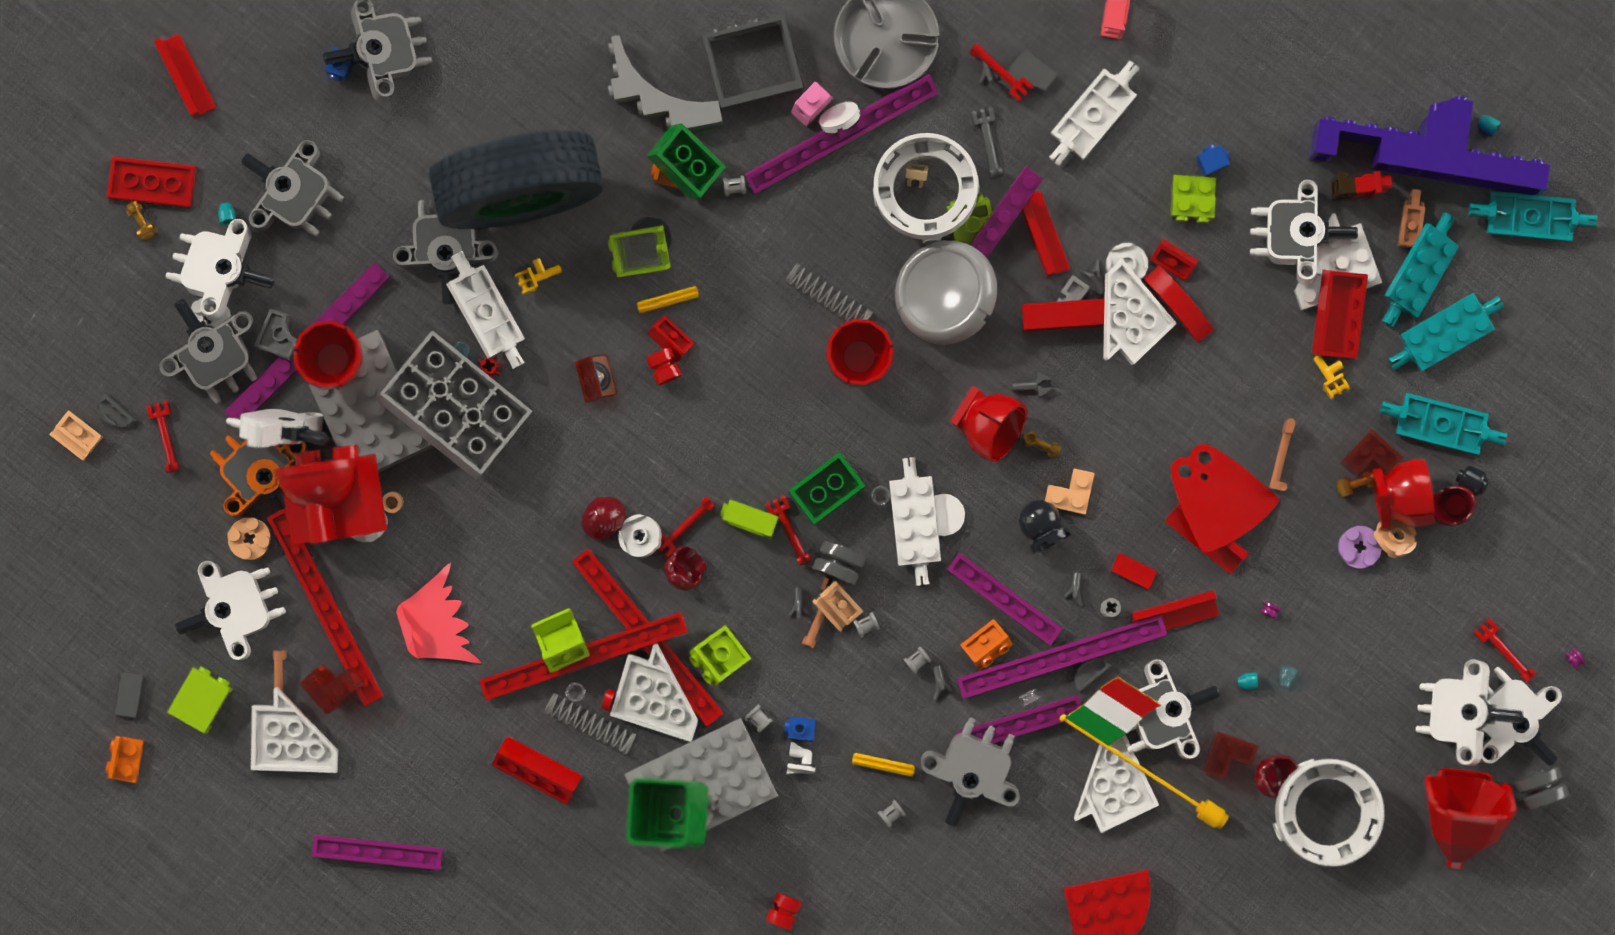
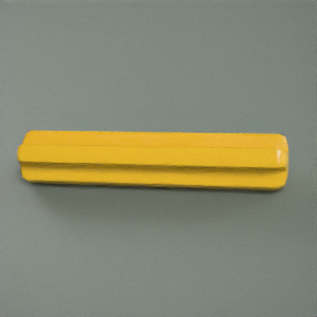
(667, 299)
(883, 764)

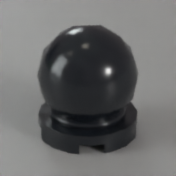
(1041, 523)

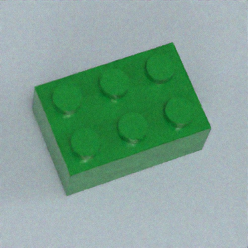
(686, 161)
(826, 489)

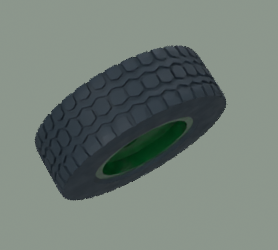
(516, 179)

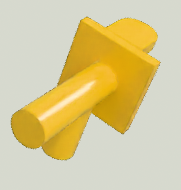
(532, 278)
(1332, 381)

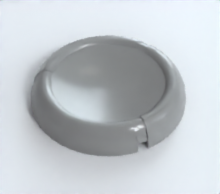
(886, 40)
(945, 292)

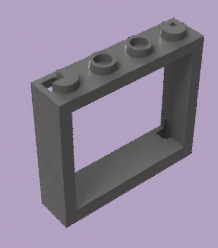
(735, 31)

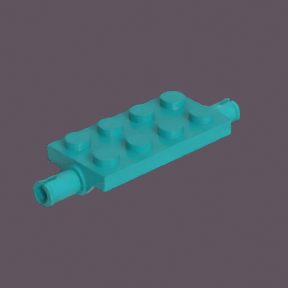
(1532, 216)
(1421, 271)
(1446, 332)
(1442, 424)

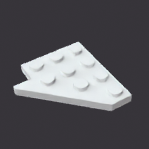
(1339, 255)
(1131, 315)
(653, 697)
(288, 740)
(1115, 788)

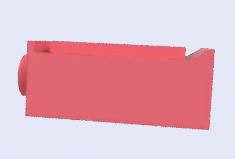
(1115, 18)

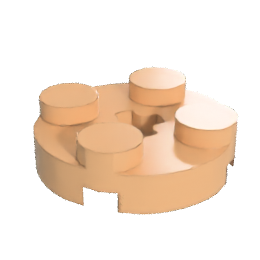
(1393, 546)
(246, 550)

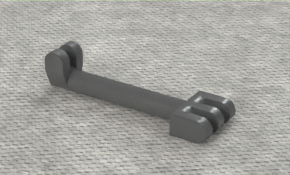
(995, 171)

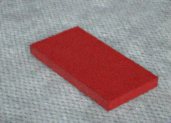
(151, 182)

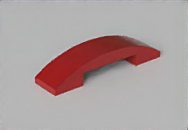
(1179, 303)

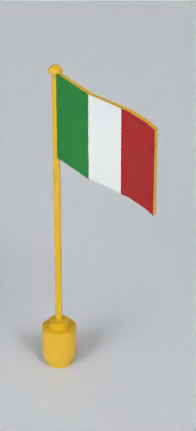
(1112, 715)

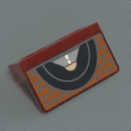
(595, 378)

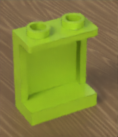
(560, 640)
(200, 699)

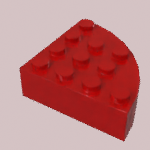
(1109, 904)

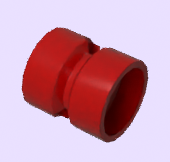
(663, 366)
(783, 911)

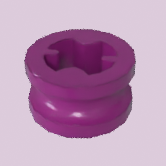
(1270, 610)
(1575, 658)

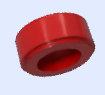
(608, 700)

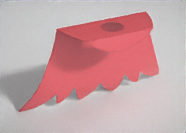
(429, 622)

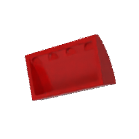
(1339, 314)

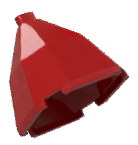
(1467, 812)

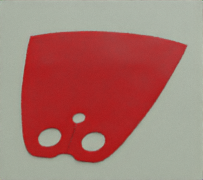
(1225, 503)

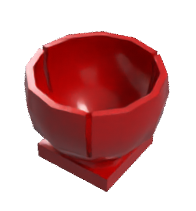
(859, 353)
(328, 355)
(990, 423)
(1405, 495)

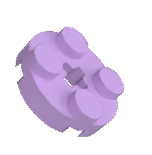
(1349, 553)

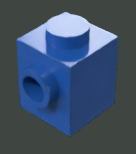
(339, 70)
(1213, 160)
(800, 728)

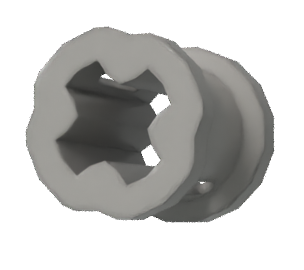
(734, 185)
(1117, 609)
(866, 624)
(917, 660)
(758, 718)
(891, 813)

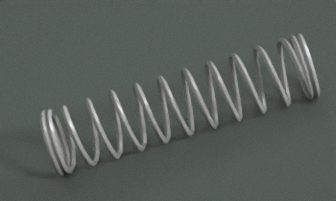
(867, 313)
(549, 709)

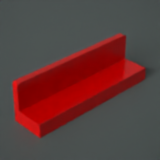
(185, 75)
(1044, 236)
(1063, 315)
(1226, 557)
(1182, 611)
(536, 770)

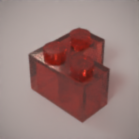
(1374, 450)
(331, 691)
(1223, 750)

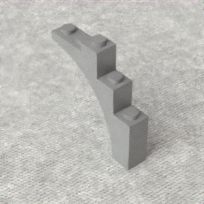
(654, 102)

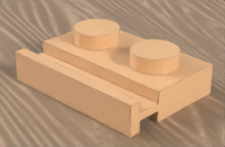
(76, 435)
(838, 606)

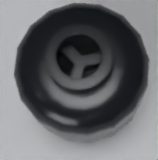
(1473, 479)

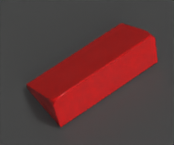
(1174, 260)
(668, 335)
(1133, 571)

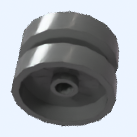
(837, 566)
(1541, 786)

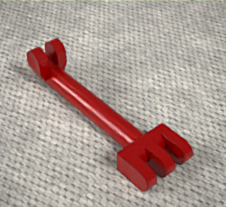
(978, 50)
(160, 414)
(780, 511)
(668, 542)
(1489, 634)

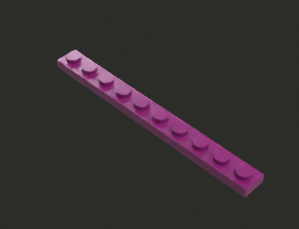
(824, 143)
(284, 369)
(1062, 657)

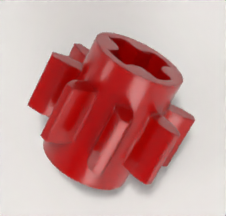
(494, 370)

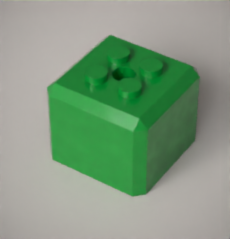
(652, 813)

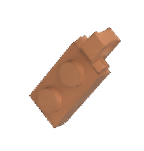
(1411, 220)

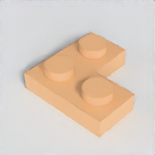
(1076, 497)

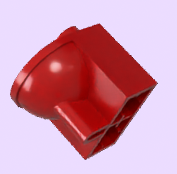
(332, 496)

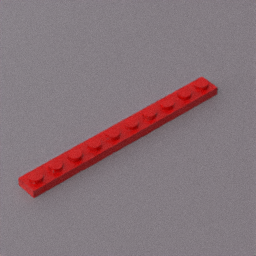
(326, 608)
(631, 618)
(599, 651)

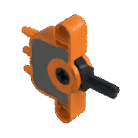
(245, 468)

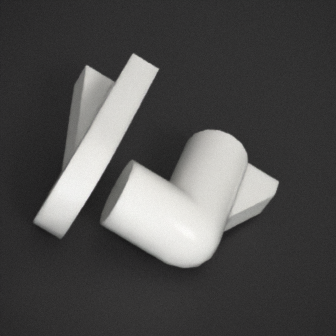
(806, 755)

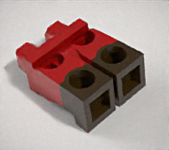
(1359, 187)

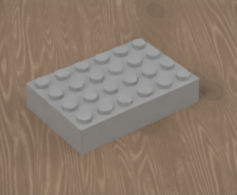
(454, 405)
(360, 419)
(725, 763)

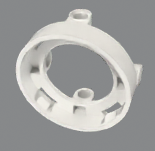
(924, 147)
(1365, 793)

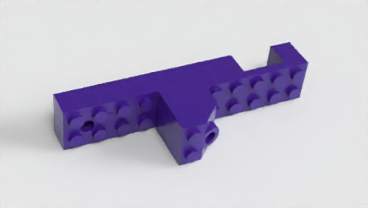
(1434, 151)

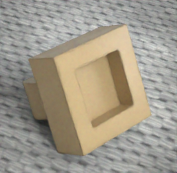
(917, 172)

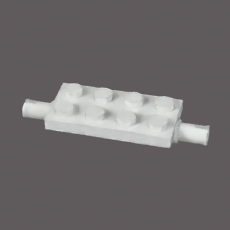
(1094, 113)
(485, 311)
(915, 521)

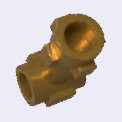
(146, 230)
(1031, 439)
(1344, 486)

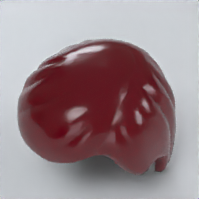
(1454, 505)
(603, 518)
(684, 568)
(1272, 774)

